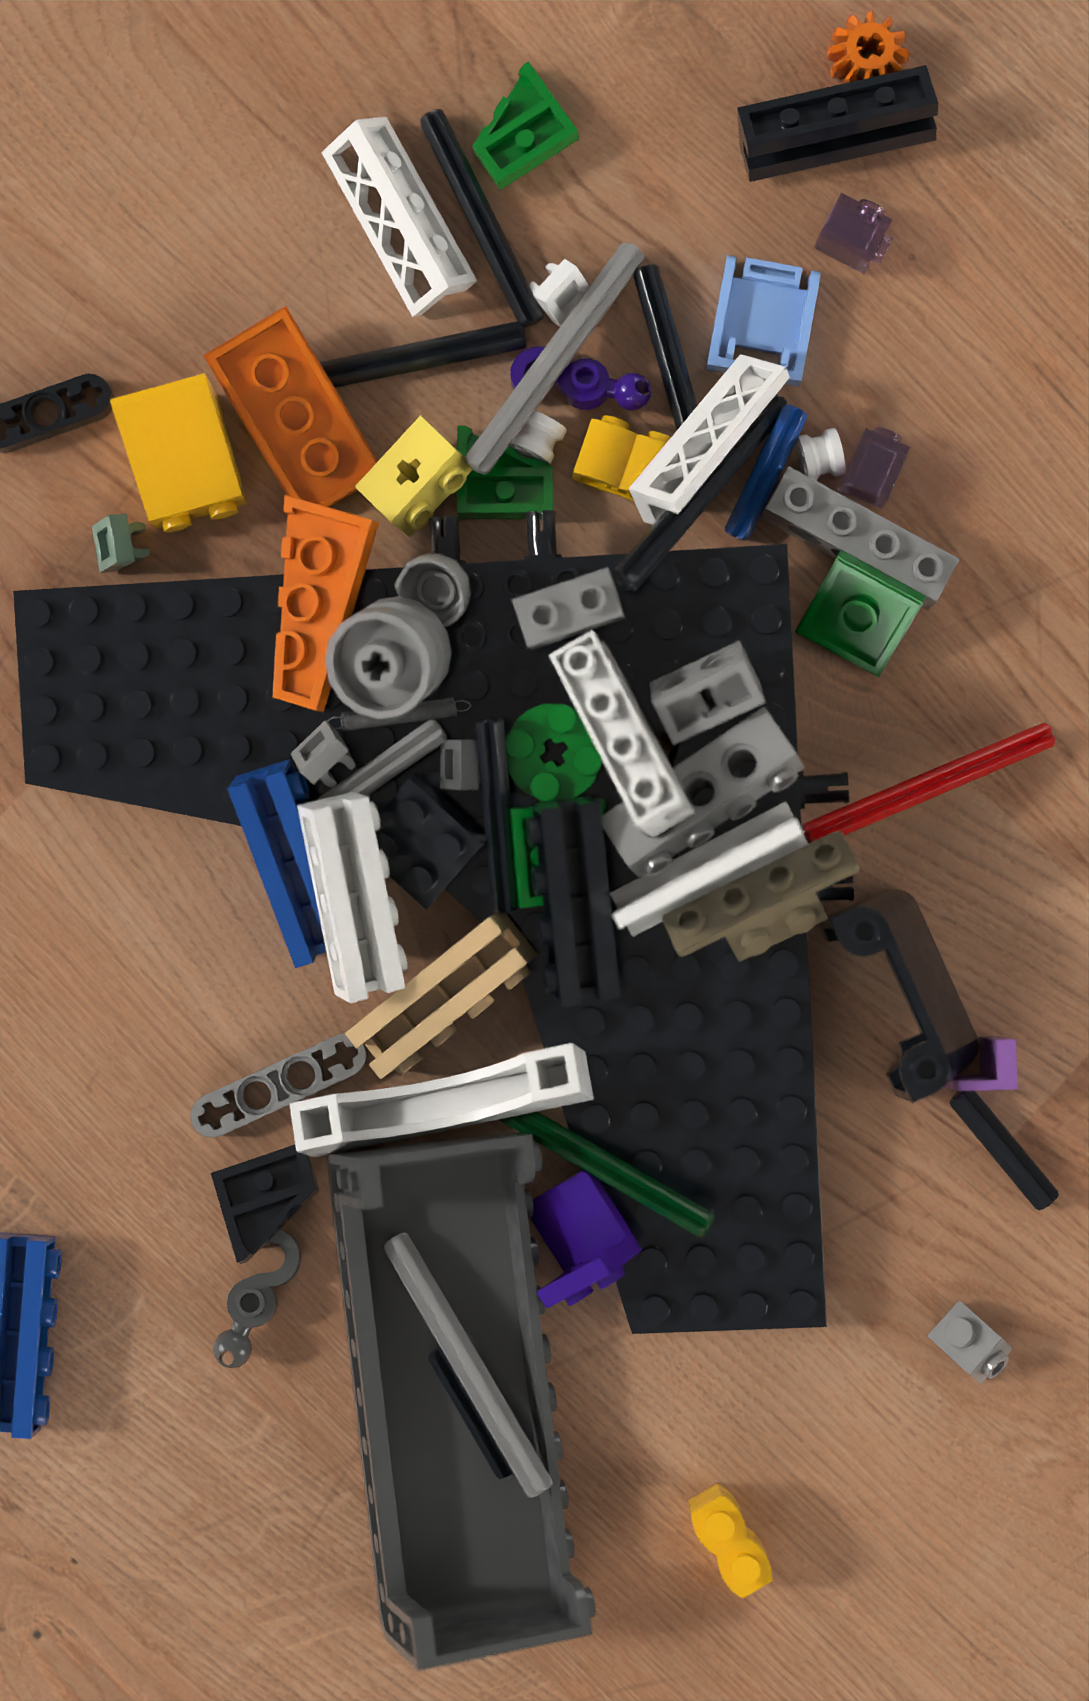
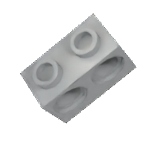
(568, 609)
(706, 692)

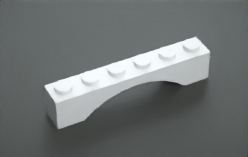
(496, 1092)

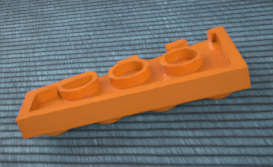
(321, 583)

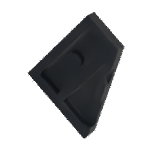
(263, 1197)

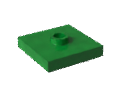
(860, 613)

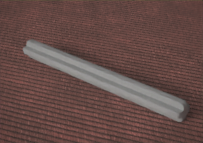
(554, 358)
(468, 1365)

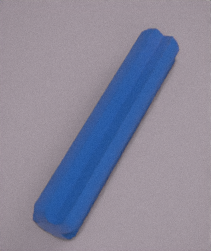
(766, 472)

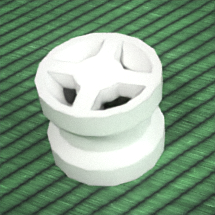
(538, 437)
(821, 454)

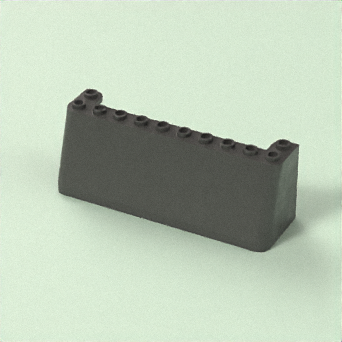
(455, 1551)

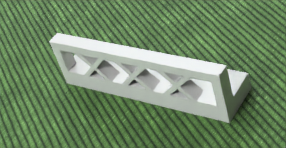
(404, 207)
(706, 436)

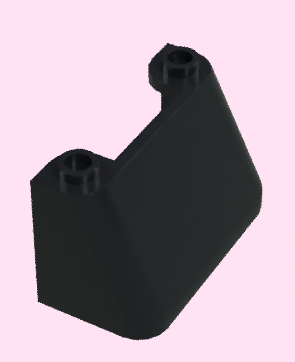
(946, 1036)

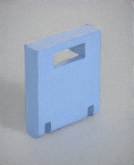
(764, 315)

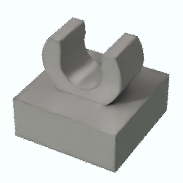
(320, 753)

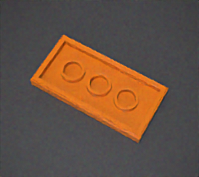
(292, 410)

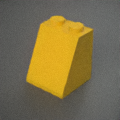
(180, 452)

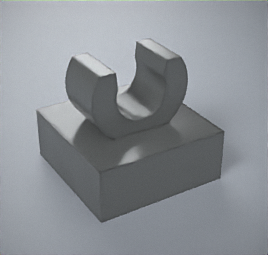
(459, 765)

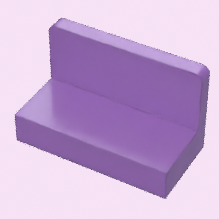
(997, 1067)

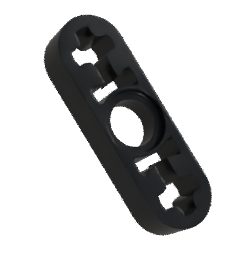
(74, 388)

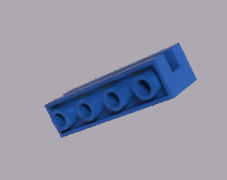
(272, 826)
(25, 1317)

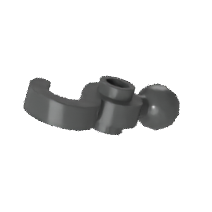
(255, 1302)

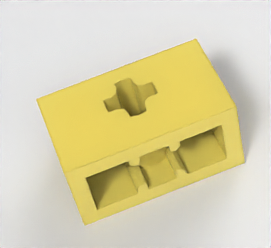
(414, 477)

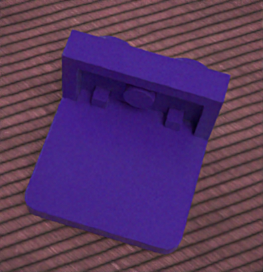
(584, 1237)

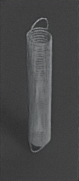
(404, 716)

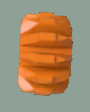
(865, 36)

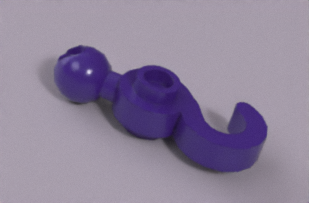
(587, 383)

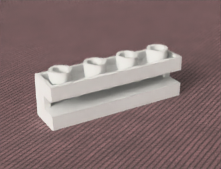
(622, 734)
(353, 895)

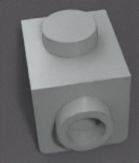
(971, 1343)

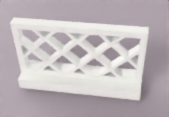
(707, 868)

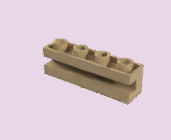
(443, 993)

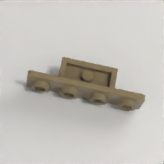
(765, 903)

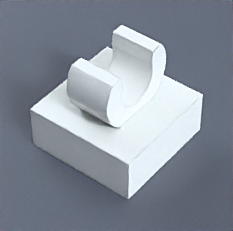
(560, 291)

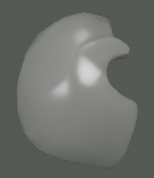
(436, 584)

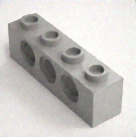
(837, 523)
(711, 767)

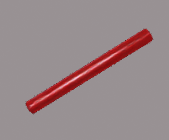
(931, 783)

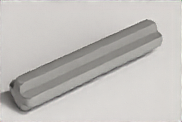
(391, 761)

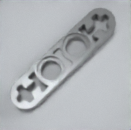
(281, 1089)

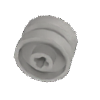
(388, 657)

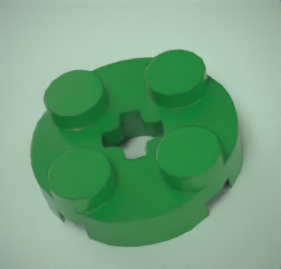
(527, 745)

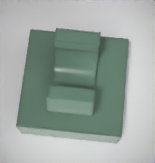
(114, 542)

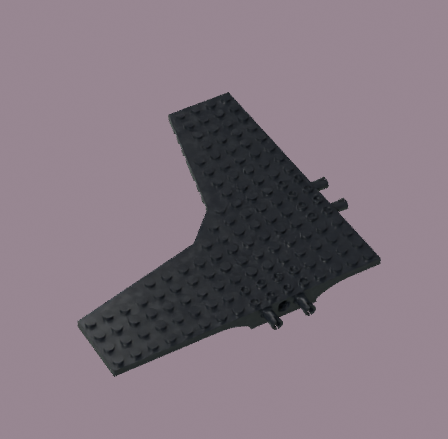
(703, 1057)

